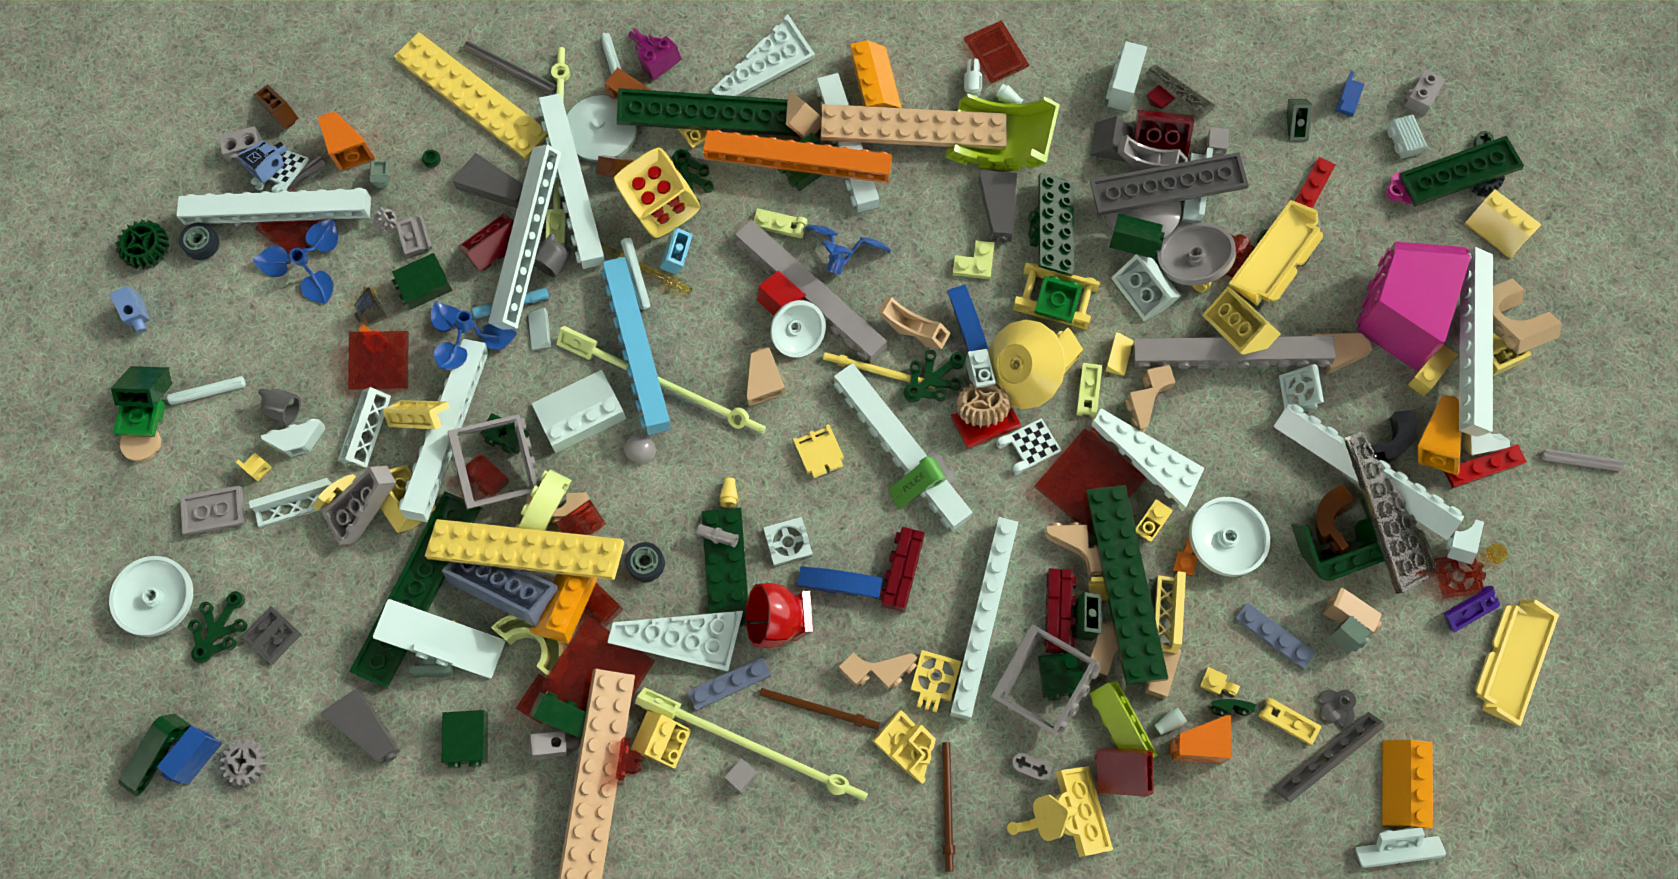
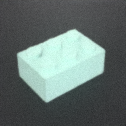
(1125, 76)

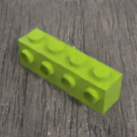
(1120, 718)

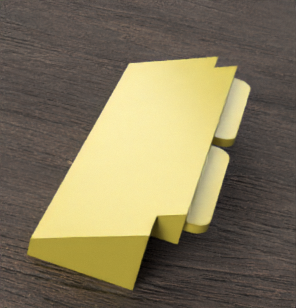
(1275, 257)
(1515, 659)

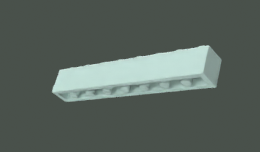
(863, 192)

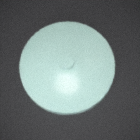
(596, 129)
(1229, 536)
(151, 596)

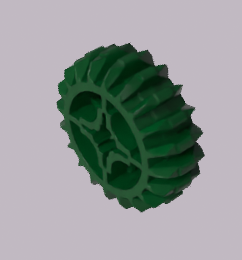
(131, 249)

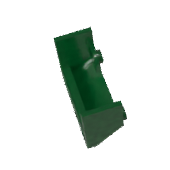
(1328, 566)

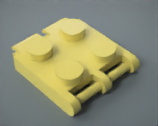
(819, 452)

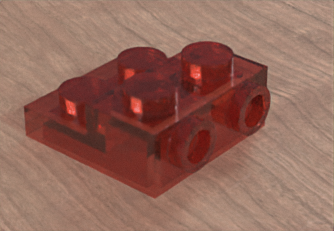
(582, 520)

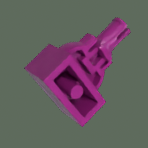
(655, 53)

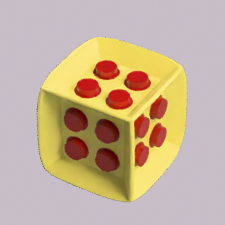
(657, 193)

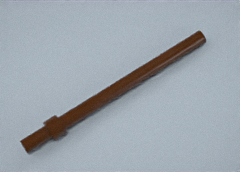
(858, 719)
(948, 848)

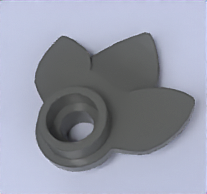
(1335, 709)

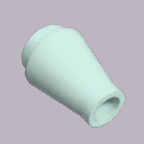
(1008, 95)
(1172, 720)

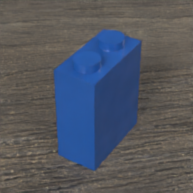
(189, 755)

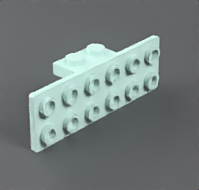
(439, 639)

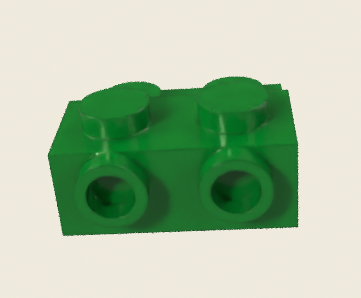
(1058, 299)
(139, 420)

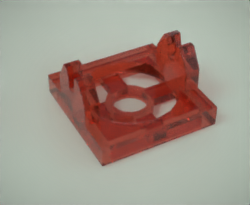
(1444, 579)
(628, 761)

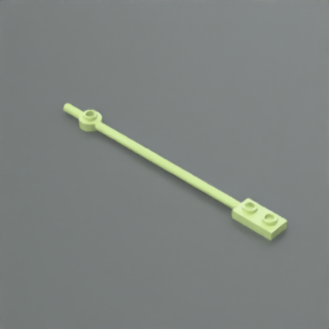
(556, 217)
(587, 348)
(662, 705)

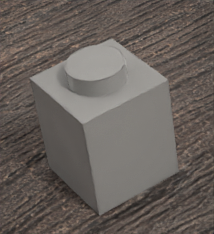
(1218, 140)
(740, 776)

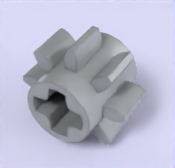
(384, 219)

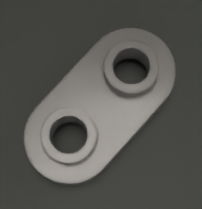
(948, 472)

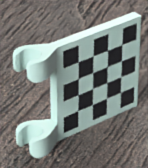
(283, 177)
(1032, 443)

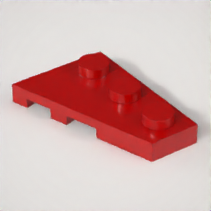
(975, 435)

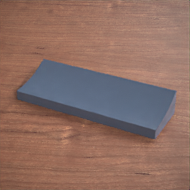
(505, 588)

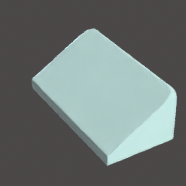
(539, 329)

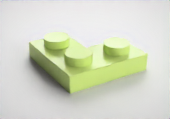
(976, 266)

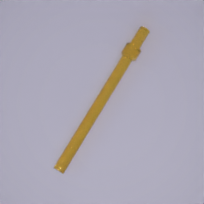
(672, 282)

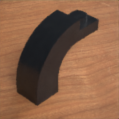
(1404, 431)

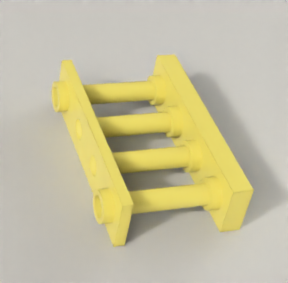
(1027, 306)

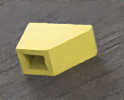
(1153, 520)

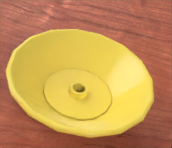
(1040, 363)

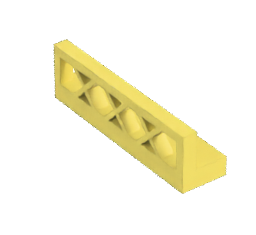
(414, 414)
(1176, 610)

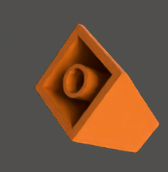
(343, 142)
(1204, 743)

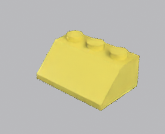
(1502, 224)
(390, 506)

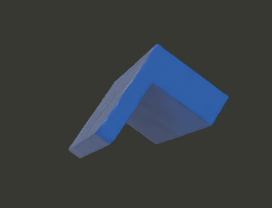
(1349, 96)

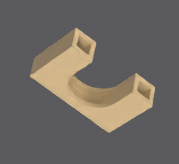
(1520, 334)
(1105, 648)

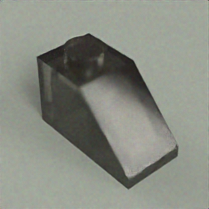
(369, 308)

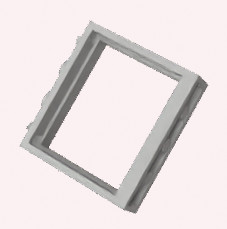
(524, 443)
(1017, 665)

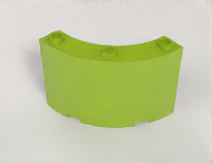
(1027, 134)

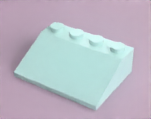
(578, 411)

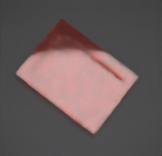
(996, 51)

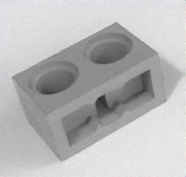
(240, 141)

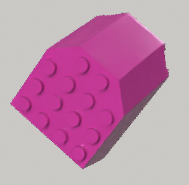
(1413, 299)

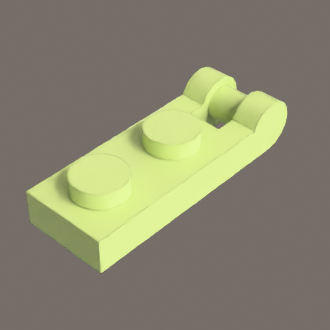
(780, 223)
(1089, 389)

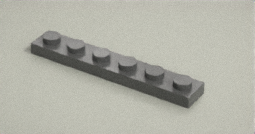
(1329, 757)

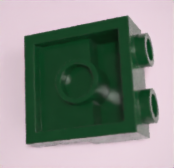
(1059, 675)

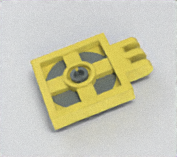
(935, 679)

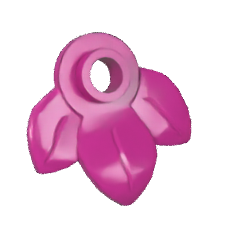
(1396, 185)

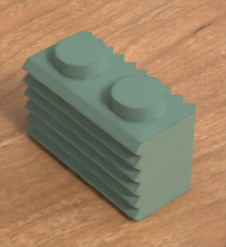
(1350, 635)

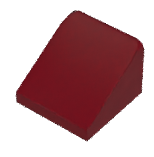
(1159, 97)

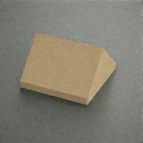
(801, 116)

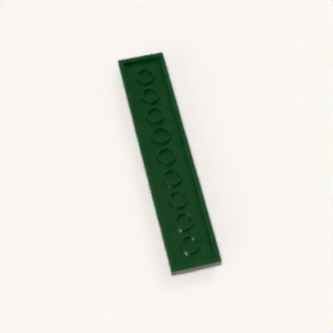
(702, 112)
(1126, 585)
(416, 588)

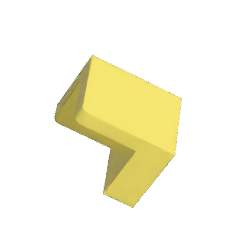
(255, 466)
(1097, 586)

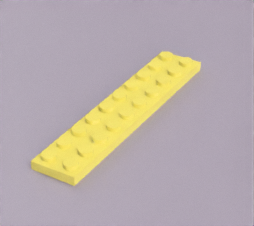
(471, 95)
(525, 549)

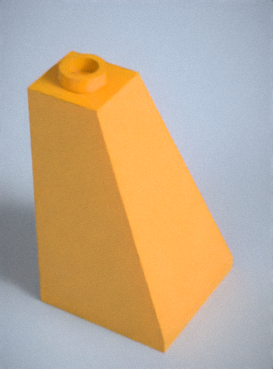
(1442, 439)

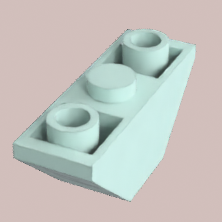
(295, 438)

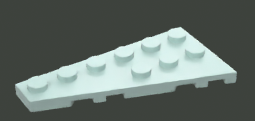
(768, 60)
(1153, 459)
(690, 638)

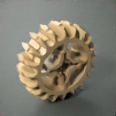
(983, 405)

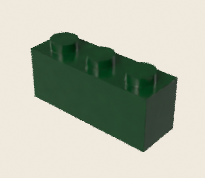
(559, 714)

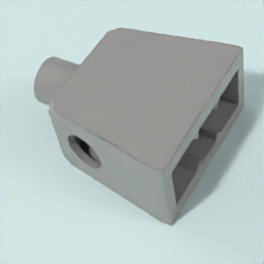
(542, 745)

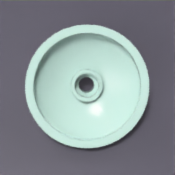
(806, 334)

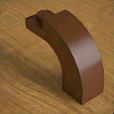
(1330, 507)

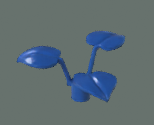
(836, 251)
(317, 286)
(452, 356)

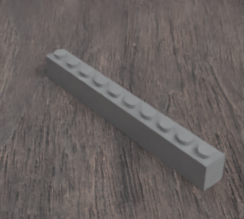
(837, 314)
(1219, 352)

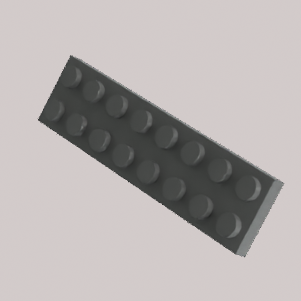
(1169, 184)

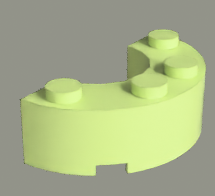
(544, 501)
(514, 629)

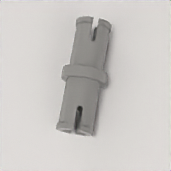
(717, 535)

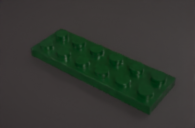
(1461, 171)
(726, 564)

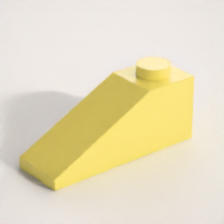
(1432, 370)

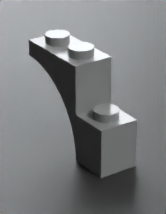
(1144, 157)

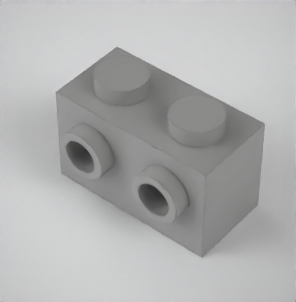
(1424, 93)

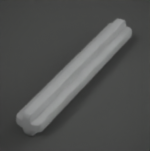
(1582, 460)

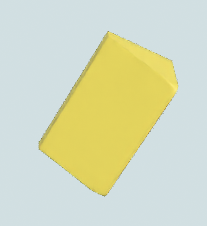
(1119, 354)

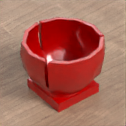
(786, 614)

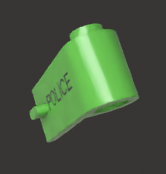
(924, 476)

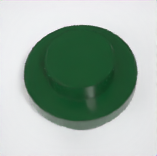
(431, 158)

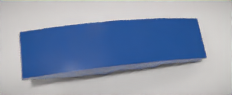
(967, 319)
(839, 582)

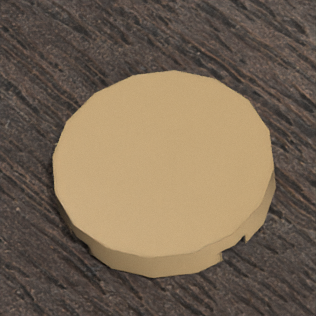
(140, 448)

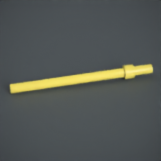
(843, 361)

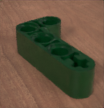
(151, 752)

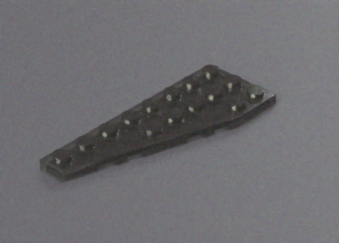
(1401, 542)

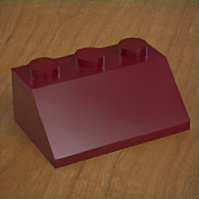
(1164, 130)
(488, 243)

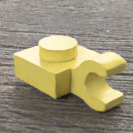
(1216, 682)

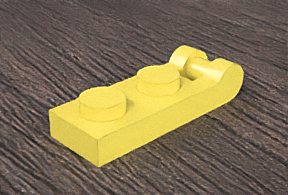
(1290, 721)

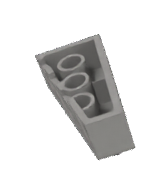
(358, 504)

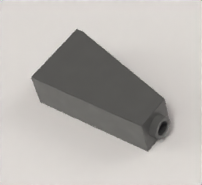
(488, 181)
(998, 196)
(361, 723)

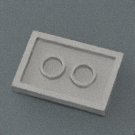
(212, 510)

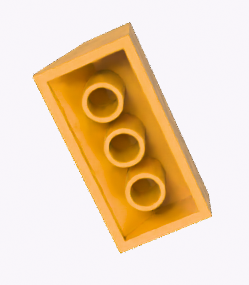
(874, 75)
(565, 607)
(1407, 784)

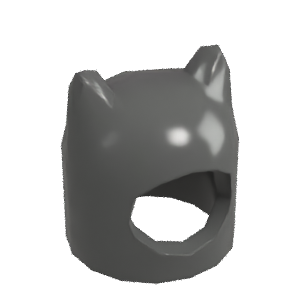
(552, 255)
(275, 405)

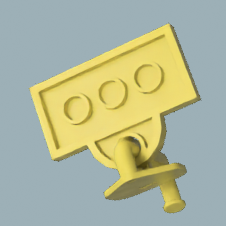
(1071, 812)

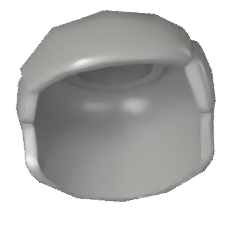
(640, 449)

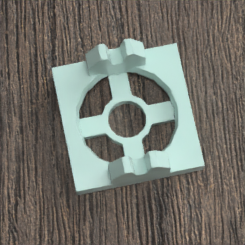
(1309, 371)
(797, 524)

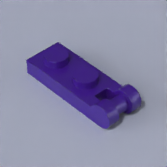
(1472, 609)

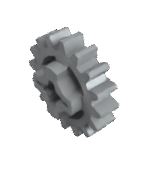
(244, 754)

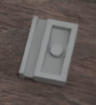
(413, 235)

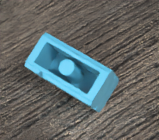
(676, 251)

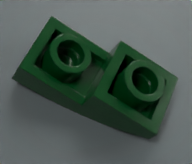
(1225, 707)

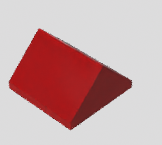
(777, 292)

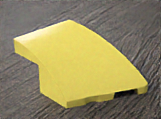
(906, 744)

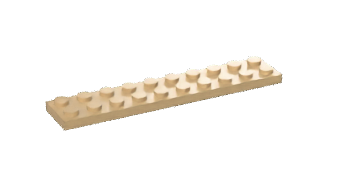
(913, 126)
(596, 776)

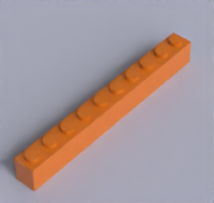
(797, 156)

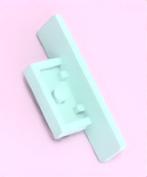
(1400, 847)

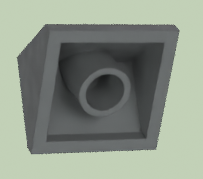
(1108, 136)

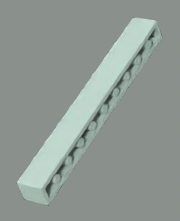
(572, 182)
(274, 206)
(524, 237)
(1476, 346)
(899, 443)
(1331, 447)
(437, 451)
(984, 619)

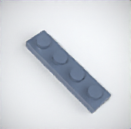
(1275, 636)
(729, 683)

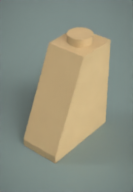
(1348, 349)
(764, 378)
(1344, 604)

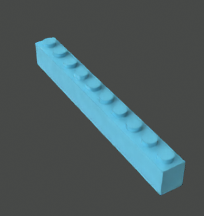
(636, 346)

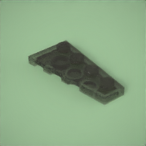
(1186, 95)

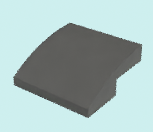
(271, 635)

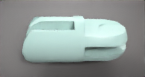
(972, 78)

